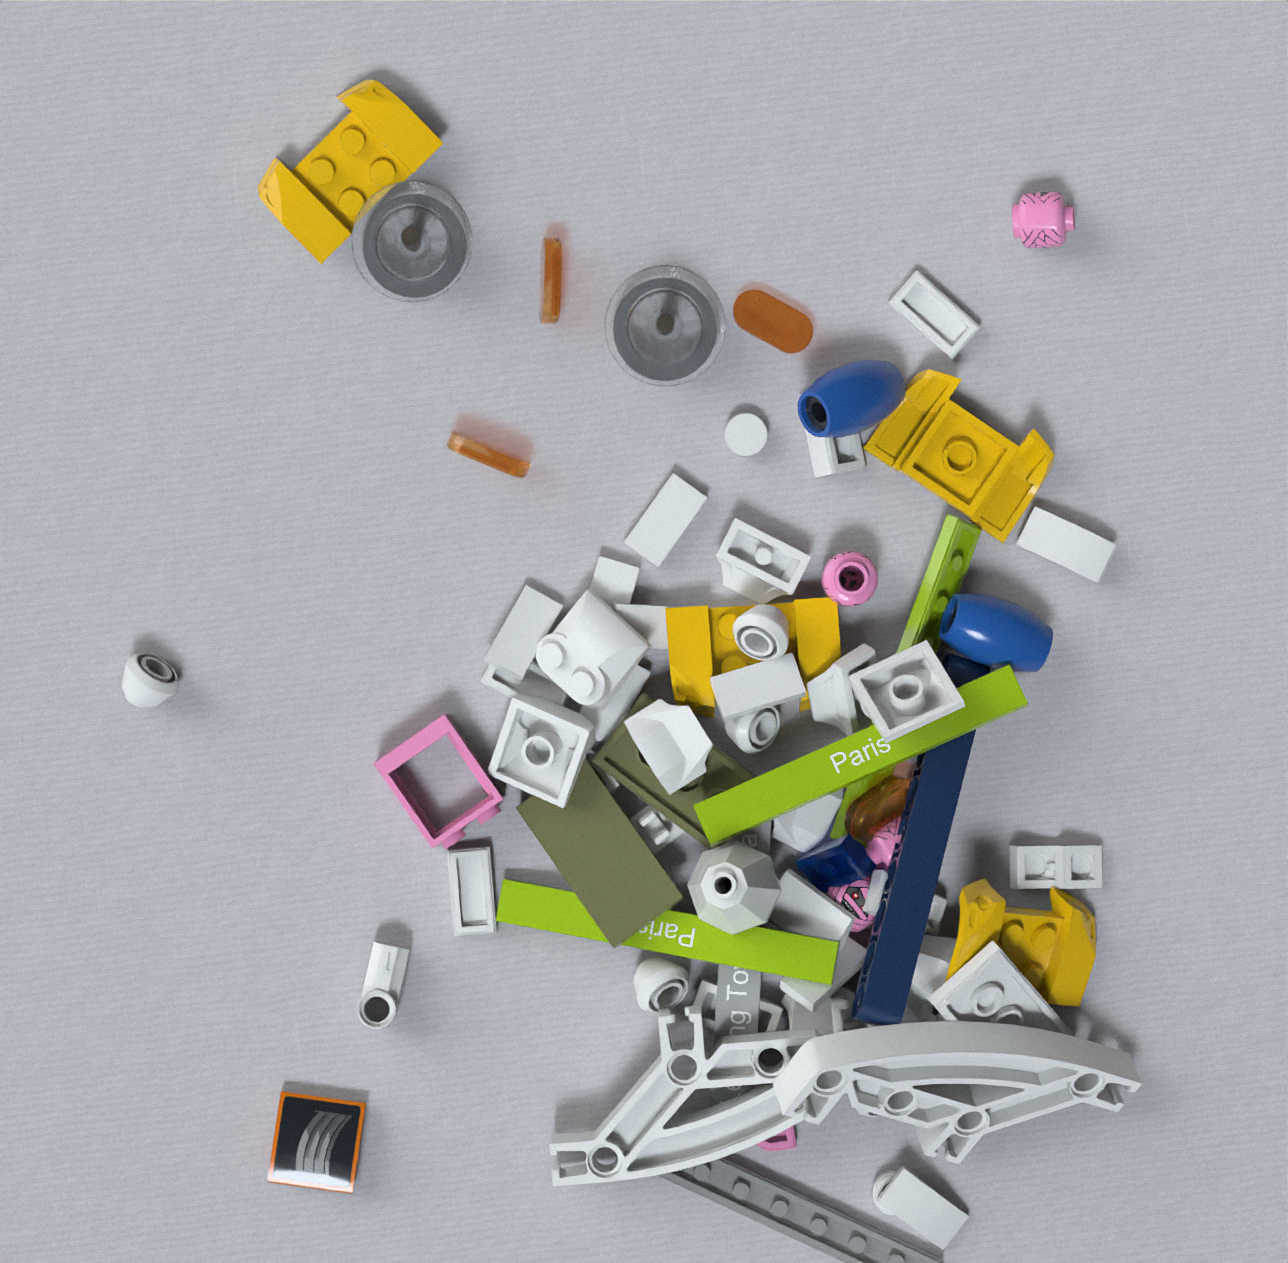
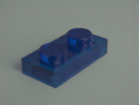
(836, 863)

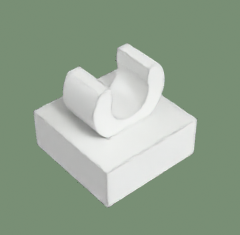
(655, 828)

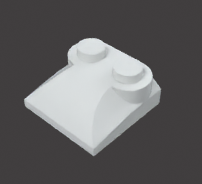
(591, 652)
(905, 691)
(542, 748)

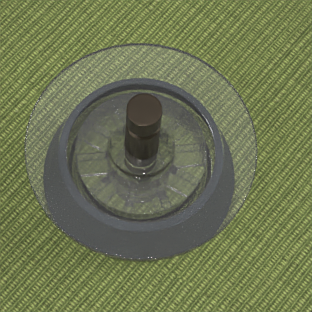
(412, 241)
(665, 326)

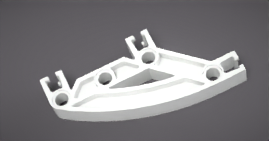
(953, 1077)
(641, 1123)

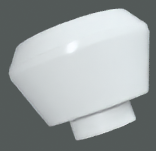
(762, 632)
(148, 680)
(754, 730)
(659, 984)

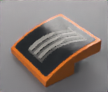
(316, 1142)

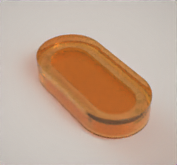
(550, 280)
(772, 321)
(488, 454)
(876, 808)

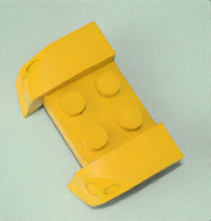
(364, 153)
(961, 455)
(704, 646)
(1048, 947)

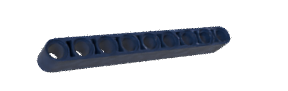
(914, 870)

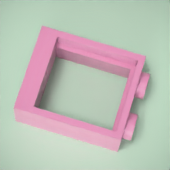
(452, 831)

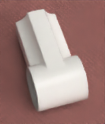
(383, 980)

